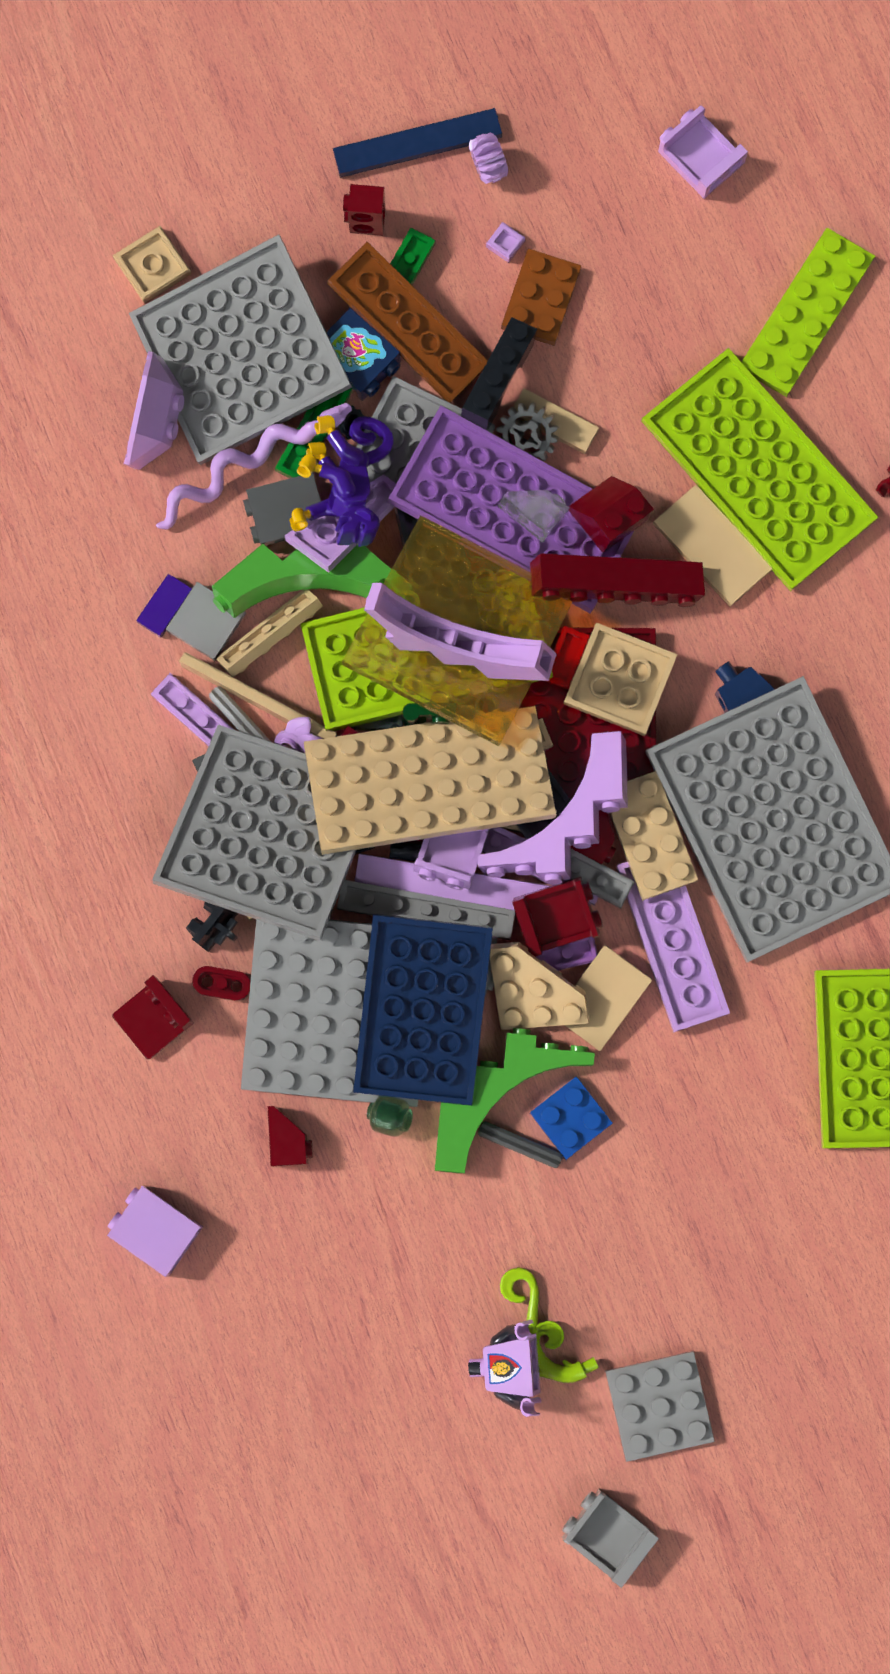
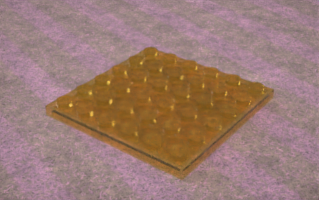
(470, 589)

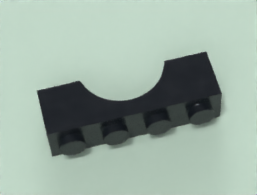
(498, 372)

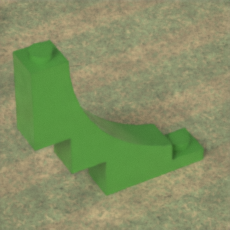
(266, 575)

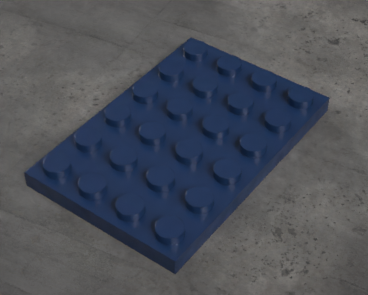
(422, 1009)

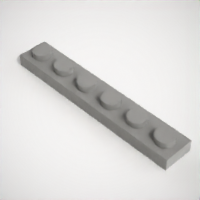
(381, 900)

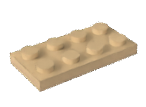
(652, 839)

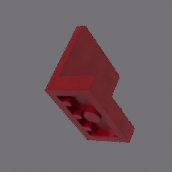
(152, 1018)

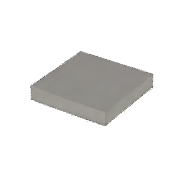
(202, 623)

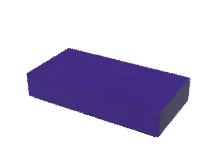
(163, 605)

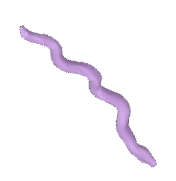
(252, 461)

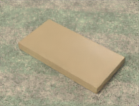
(707, 536)

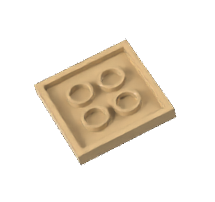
(620, 679)

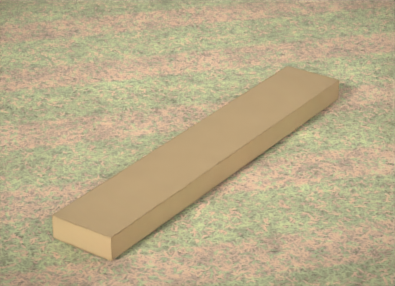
(248, 693)

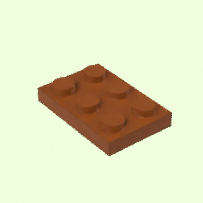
(542, 294)

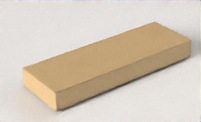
(572, 429)

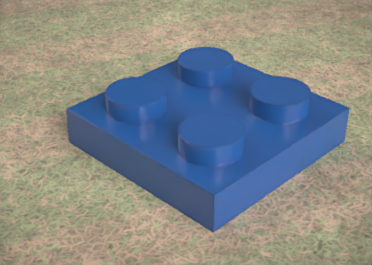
(571, 1118)

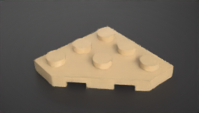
(533, 991)

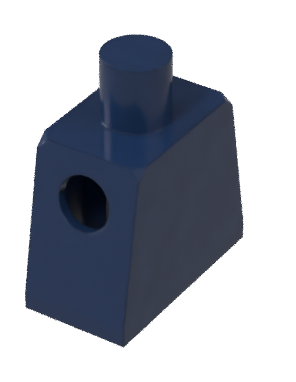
(739, 687)

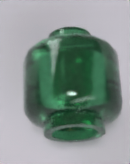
(389, 1116)

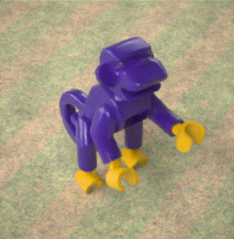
(349, 480)

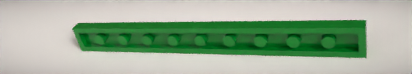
(408, 262)

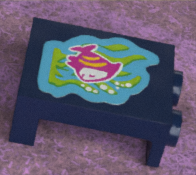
(363, 353)

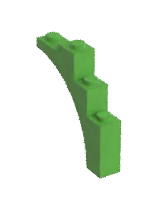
(521, 1061)

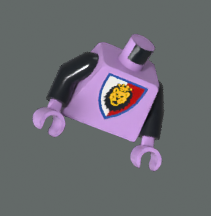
(511, 1367)

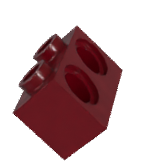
(365, 209)

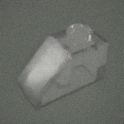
(535, 510)

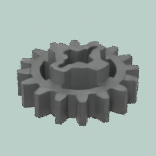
(519, 427)

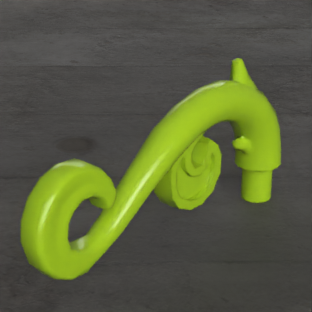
(547, 1369)

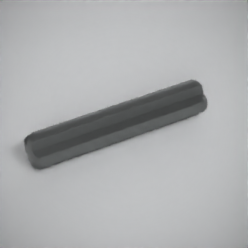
(520, 1144)

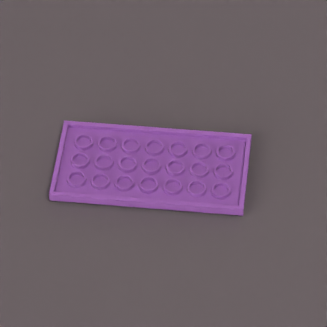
(463, 475)

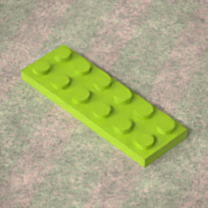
(807, 311)

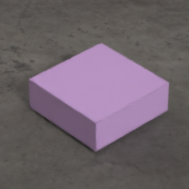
(505, 242)

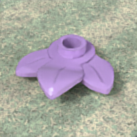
(295, 734)

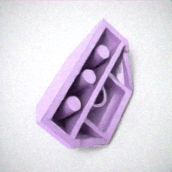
(155, 413)

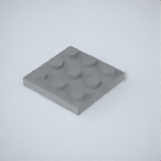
(659, 1406)

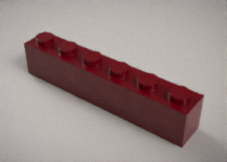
(617, 579)

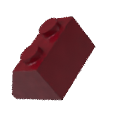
(611, 512)

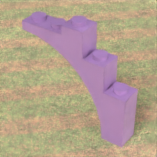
(455, 644)
(578, 824)

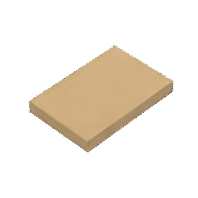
(611, 992)

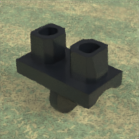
(215, 928)

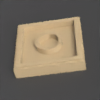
(152, 264)

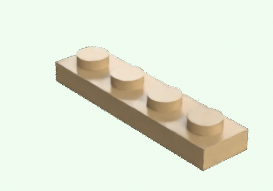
(269, 632)

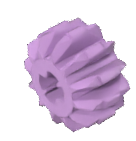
(488, 158)

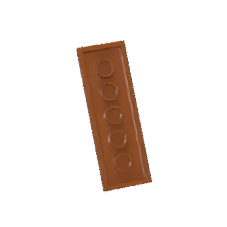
(408, 322)

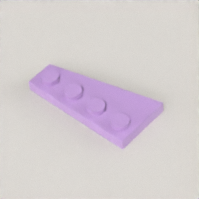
(320, 537)

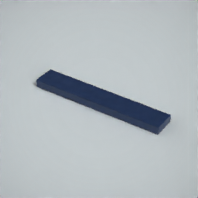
(415, 143)

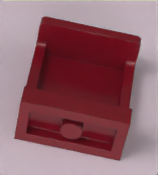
(557, 915)

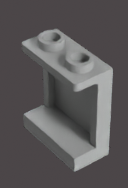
(609, 1536)

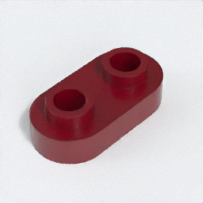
(222, 983)

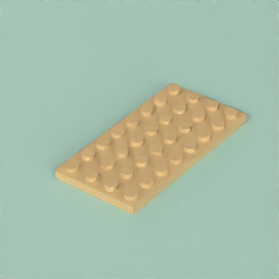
(426, 783)

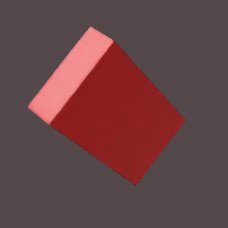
(568, 656)

